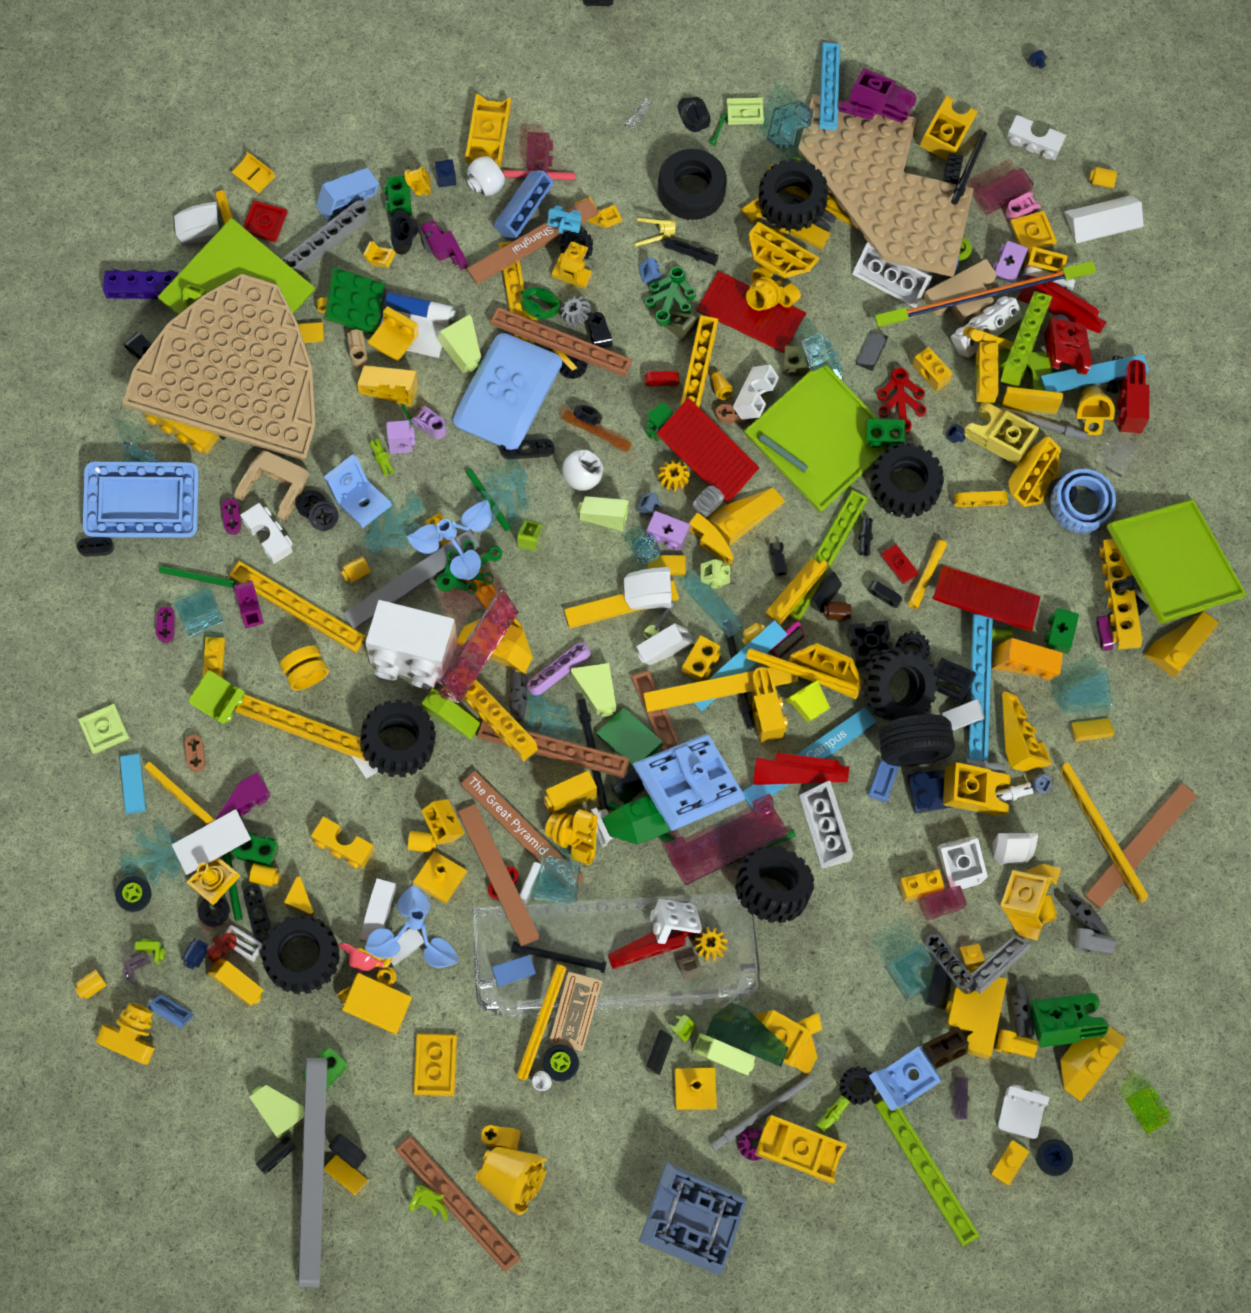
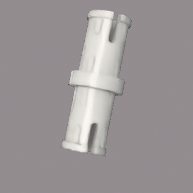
(1013, 793)

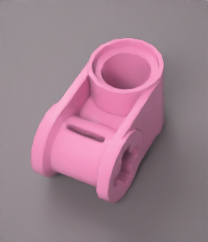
(1023, 206)

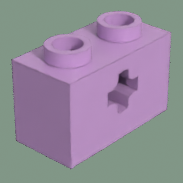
(1010, 251)
(400, 437)
(678, 530)

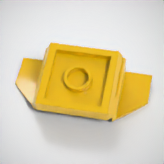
(1026, 896)
(796, 1037)

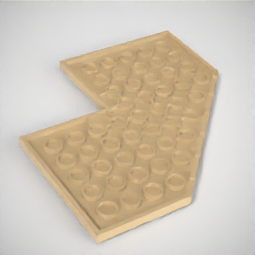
(898, 212)

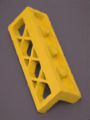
(796, 590)

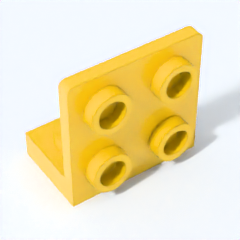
(394, 334)

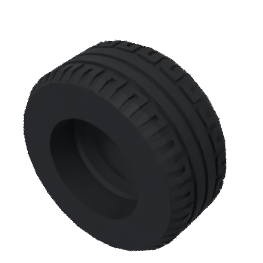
(690, 205)
(916, 740)

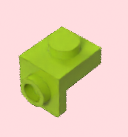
(149, 946)

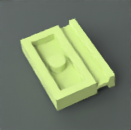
(745, 111)

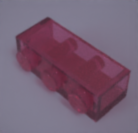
(1003, 190)

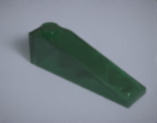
(742, 1030)

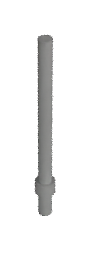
(1067, 430)
(730, 1134)

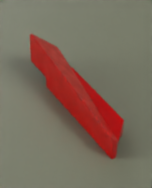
(1066, 304)
(798, 770)
(647, 947)

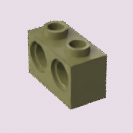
(798, 355)

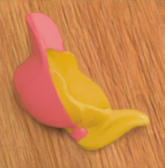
(362, 960)

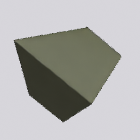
(682, 324)

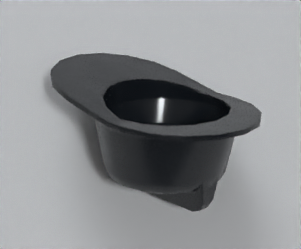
(694, 114)
(403, 231)

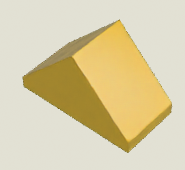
(298, 899)

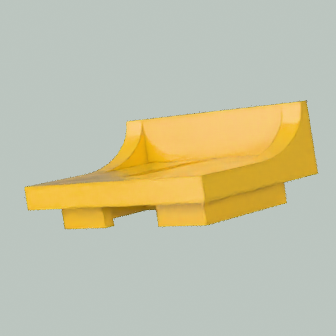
(248, 167)

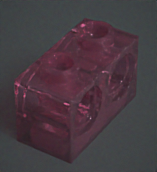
(537, 152)
(943, 902)

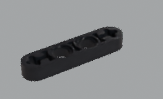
(949, 964)

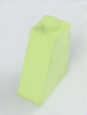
(461, 344)
(604, 512)
(597, 687)
(724, 1054)
(278, 1110)

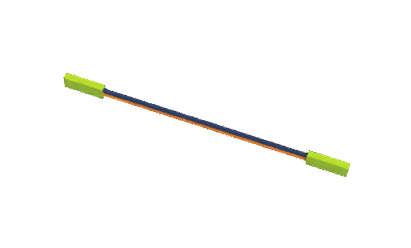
(1067, 273)

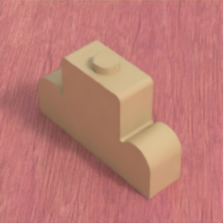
(970, 281)

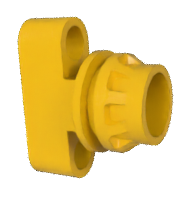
(766, 293)
(574, 830)
(126, 1041)

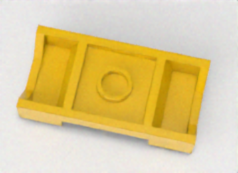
(488, 130)
(800, 1149)

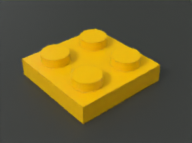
(1033, 230)

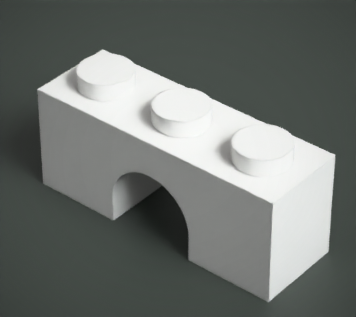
(1047, 146)
(749, 402)
(257, 520)

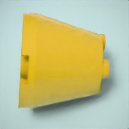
(512, 1177)

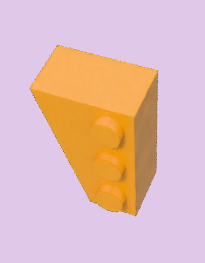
(1027, 659)

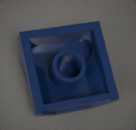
(927, 790)

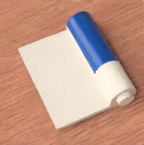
(429, 315)

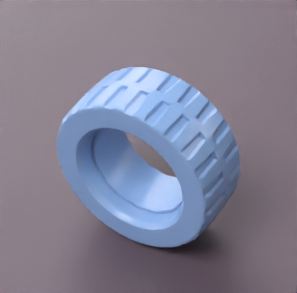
(1068, 516)

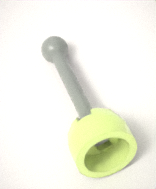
(652, 630)

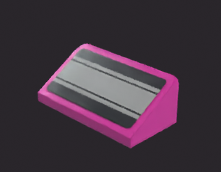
(794, 636)

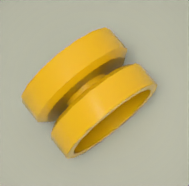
(304, 667)

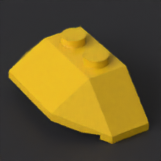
(779, 253)
(1035, 473)
(511, 650)
(830, 663)
(1087, 1061)

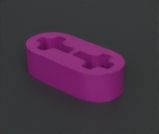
(227, 516)
(170, 624)
(1104, 633)

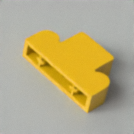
(977, 1016)

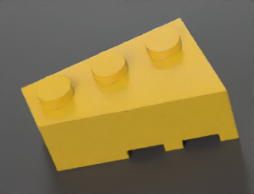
(389, 384)

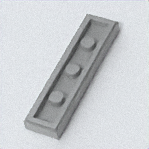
(999, 962)

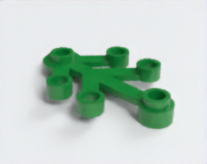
(670, 294)
(479, 577)

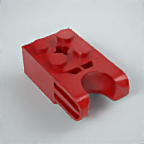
(1068, 344)
(1133, 399)

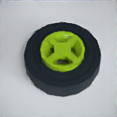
(132, 887)
(557, 1057)

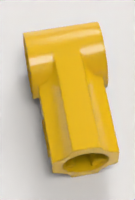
(1011, 1043)

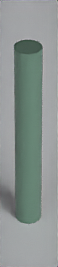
(782, 452)

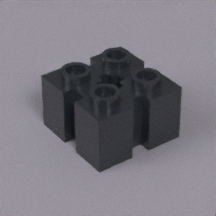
(859, 637)

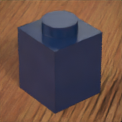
(445, 173)

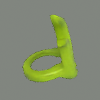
(430, 1200)

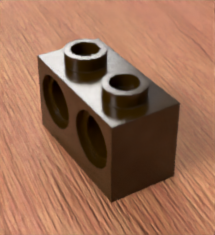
(946, 1048)

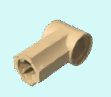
(357, 348)

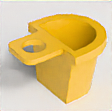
(1094, 408)

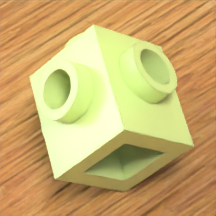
(715, 573)

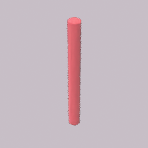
(553, 175)

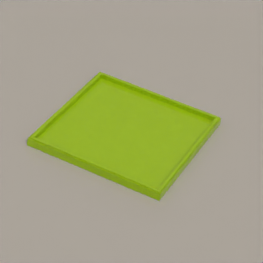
(228, 255)
(822, 428)
(1176, 561)

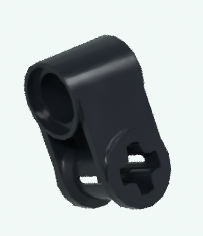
(599, 332)
(137, 345)

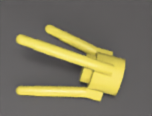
(666, 227)

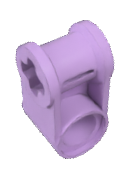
(427, 420)

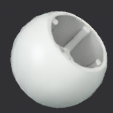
(485, 176)
(582, 470)

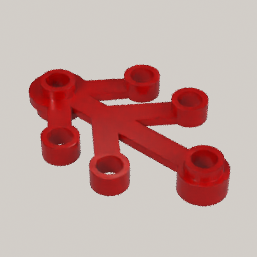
(901, 397)

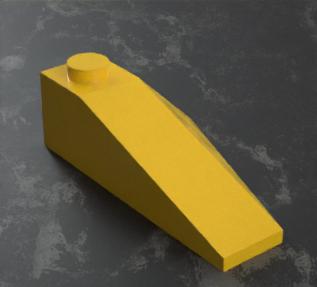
(742, 515)
(1178, 646)
(1021, 745)

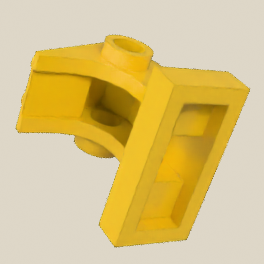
(573, 262)

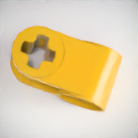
(419, 181)
(504, 1138)

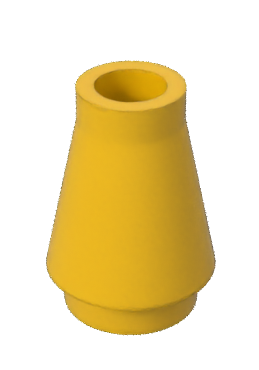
(722, 387)

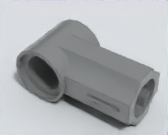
(1090, 941)

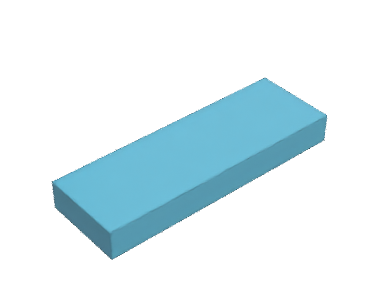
(133, 783)

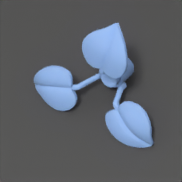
(427, 539)
(415, 906)

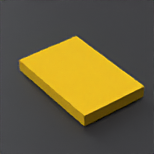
(1032, 400)
(376, 1003)
(435, 1064)

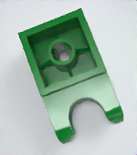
(1066, 1019)

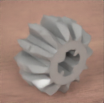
(576, 311)
(708, 501)

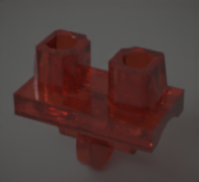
(221, 947)

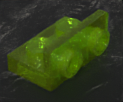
(1149, 1109)

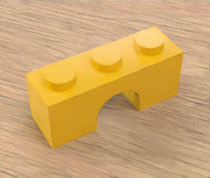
(988, 372)
(356, 853)

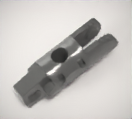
(518, 696)
(1084, 914)
(1021, 1011)

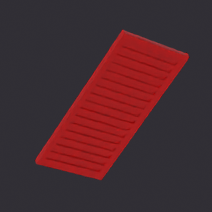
(770, 326)
(707, 450)
(986, 598)

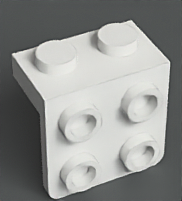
(674, 916)
(1022, 1111)

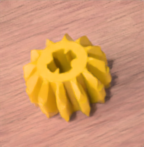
(677, 481)
(708, 951)

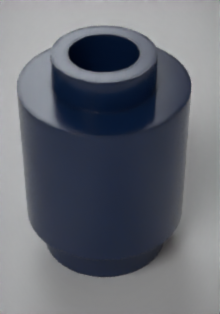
(194, 954)

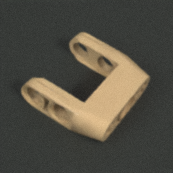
(275, 468)

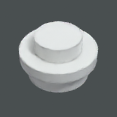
(541, 1081)

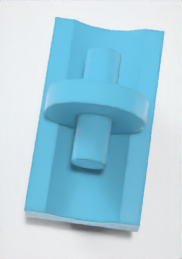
(564, 220)

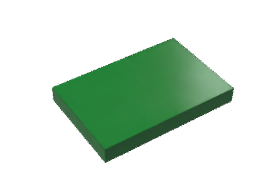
(629, 737)

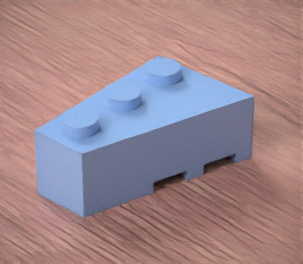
(345, 191)

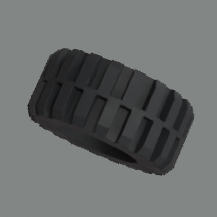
(793, 215)
(897, 500)
(878, 677)
(397, 715)
(765, 901)
(284, 933)

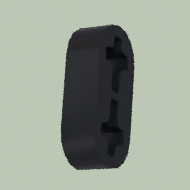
(93, 550)
(884, 594)

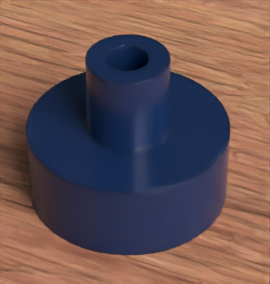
(1038, 58)
(955, 433)

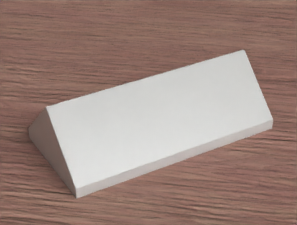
(1105, 218)
(897, 280)
(826, 825)

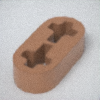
(731, 416)
(199, 752)

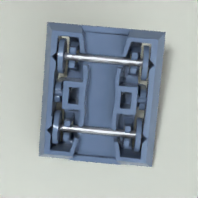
(691, 1221)

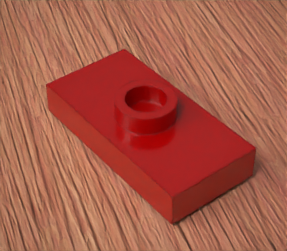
(899, 564)

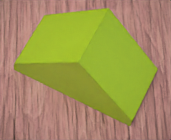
(529, 535)

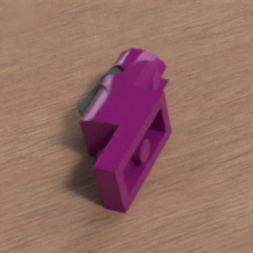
(442, 244)

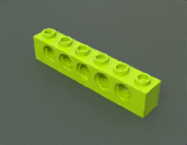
(1026, 339)

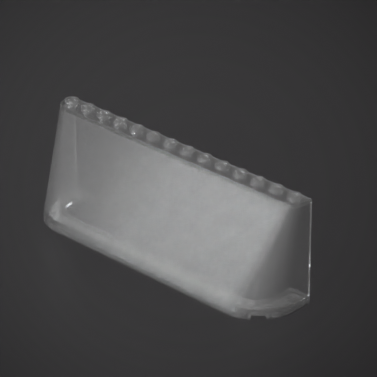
(603, 926)

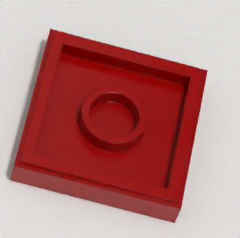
(265, 221)

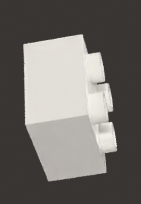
(410, 644)

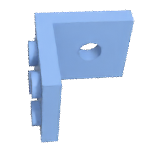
(355, 491)
(896, 1084)

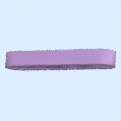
(543, 681)

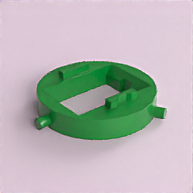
(533, 308)

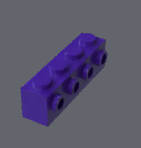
(136, 284)

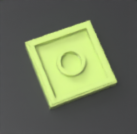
(103, 728)

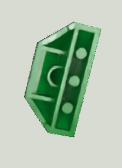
(636, 822)

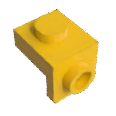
(378, 256)
(972, 957)

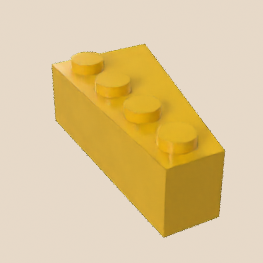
(198, 439)

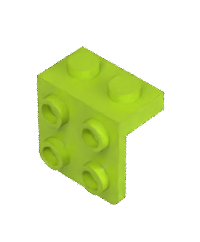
(216, 697)

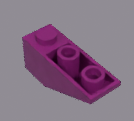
(245, 796)

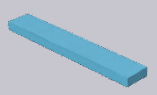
(829, 86)
(1097, 374)
(740, 664)

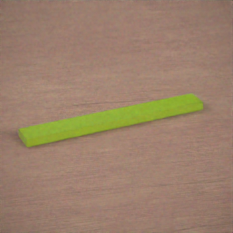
(832, 544)
(928, 1173)

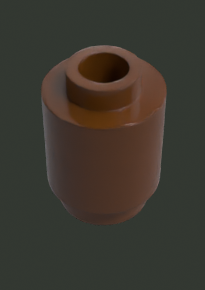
(837, 611)

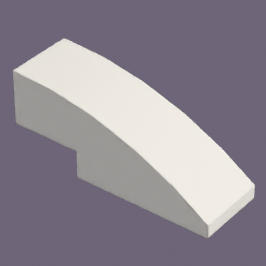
(378, 907)

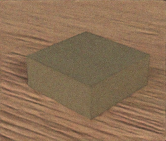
(690, 967)

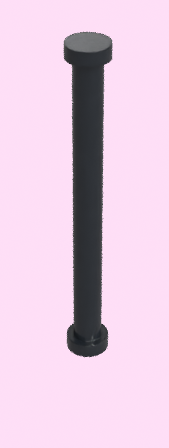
(558, 957)

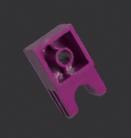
(882, 95)

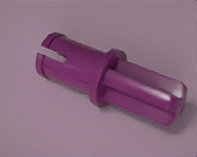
(856, 110)

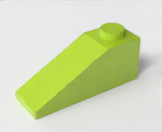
(450, 714)

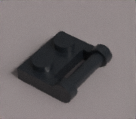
(957, 676)

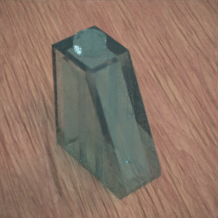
(1088, 694)

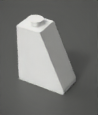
(665, 644)

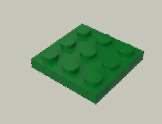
(354, 301)

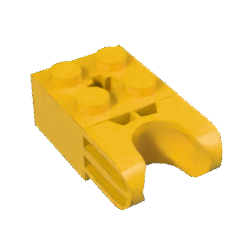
(947, 130)
(767, 707)
(974, 789)

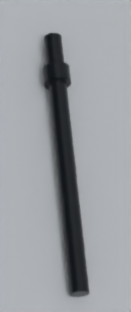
(960, 188)
(746, 708)
(585, 719)

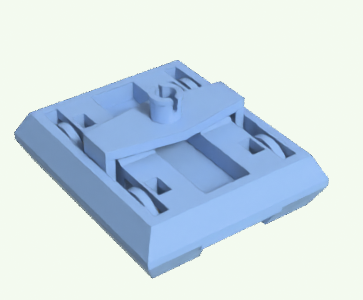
(689, 779)

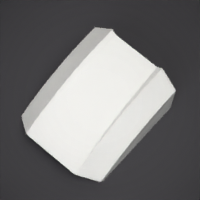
(197, 223)
(648, 588)
(1014, 847)
(963, 862)

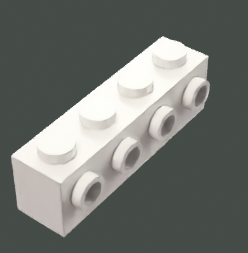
(992, 320)

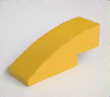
(711, 539)

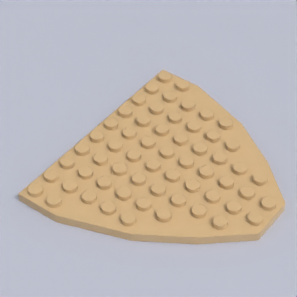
(232, 369)

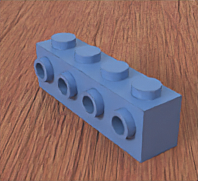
(523, 204)

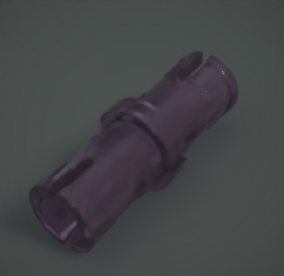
(961, 1098)

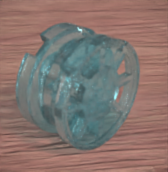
(646, 547)

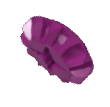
(743, 1143)

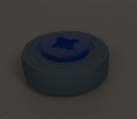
(1050, 1163)

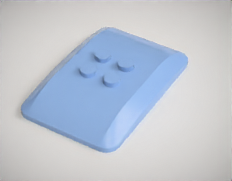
(507, 391)
(140, 499)

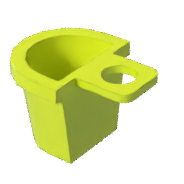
(809, 701)

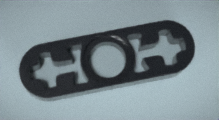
(541, 453)
(259, 897)

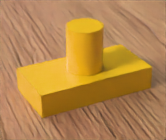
(1010, 1163)

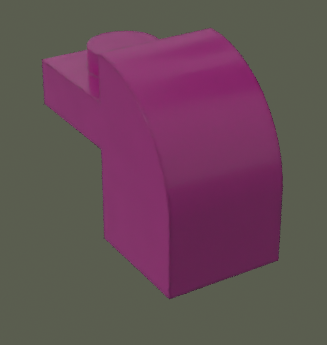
(248, 604)

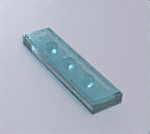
(711, 604)

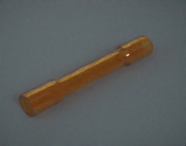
(616, 441)

